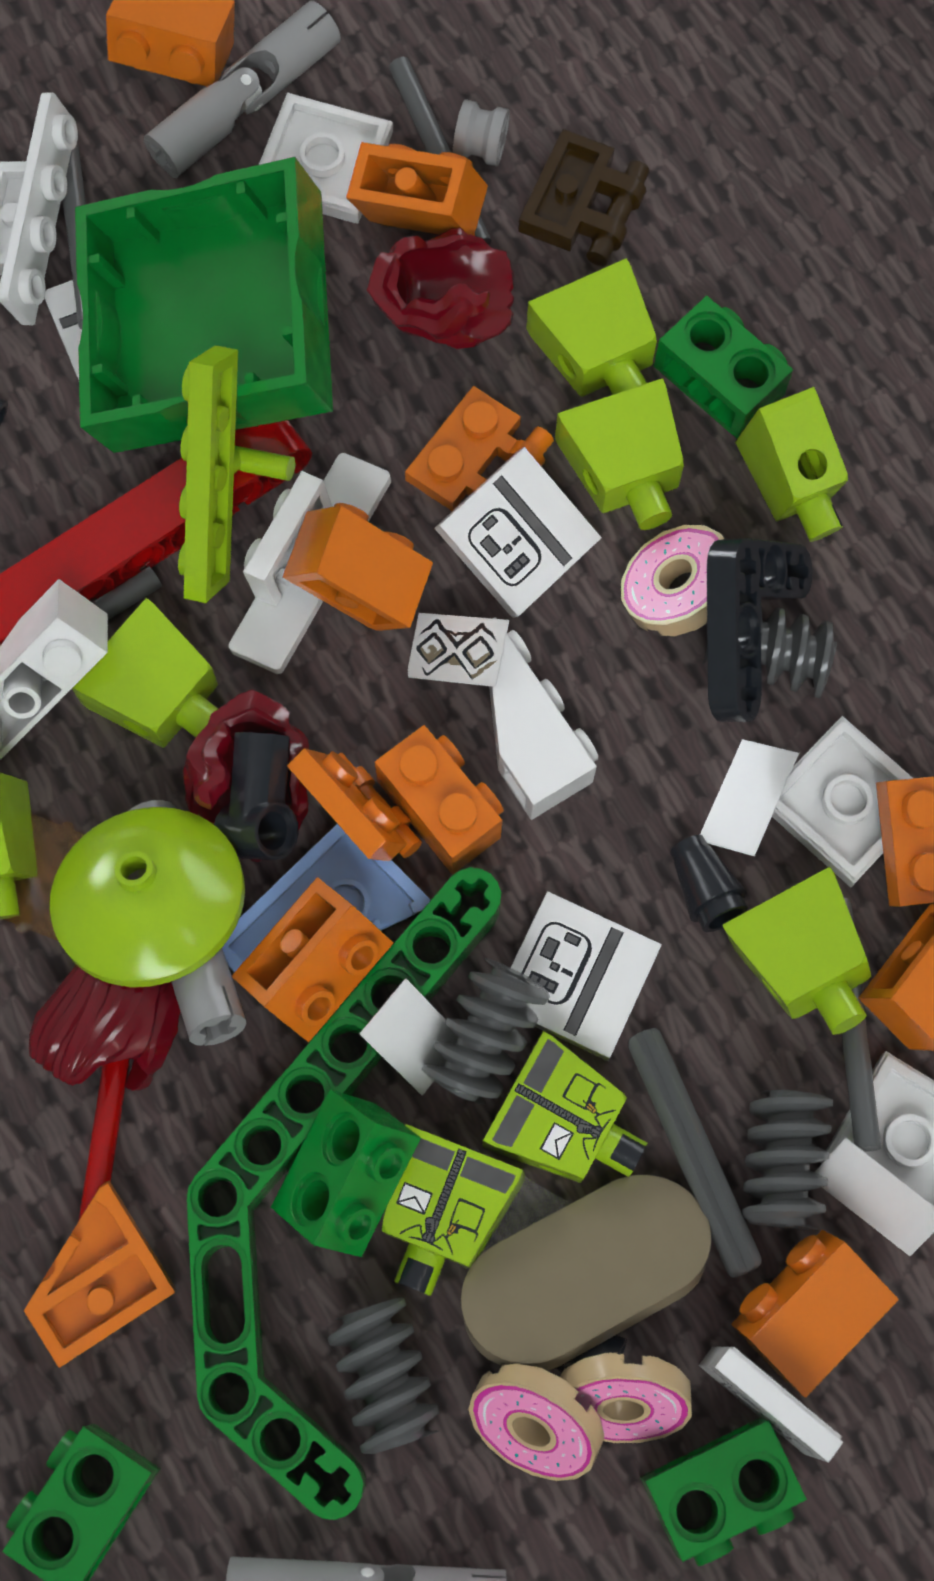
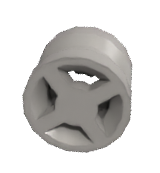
(481, 132)

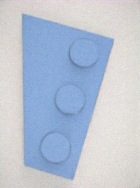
(370, 885)

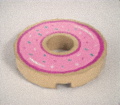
(654, 568)
(632, 1399)
(506, 1415)

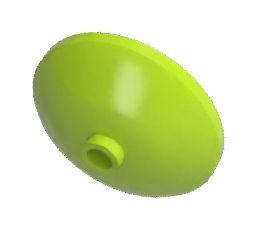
(151, 925)

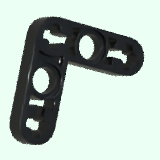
(737, 579)

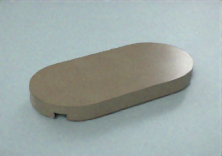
(585, 1272)

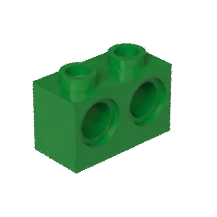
(712, 375)
(345, 1173)
(716, 1472)
(92, 1516)

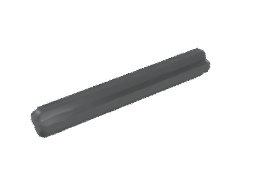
(694, 1152)

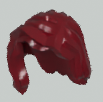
(445, 288)
(211, 754)
(104, 1023)

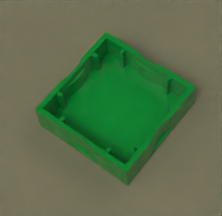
(197, 270)

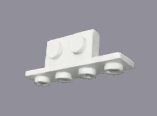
(30, 208)
(281, 608)

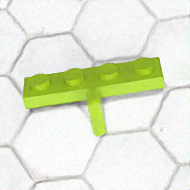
(211, 464)

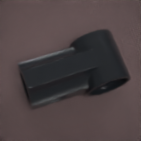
(257, 815)

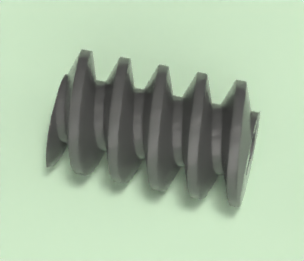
(796, 650)
(487, 1033)
(786, 1159)
(383, 1376)

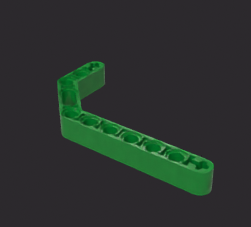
(255, 1181)

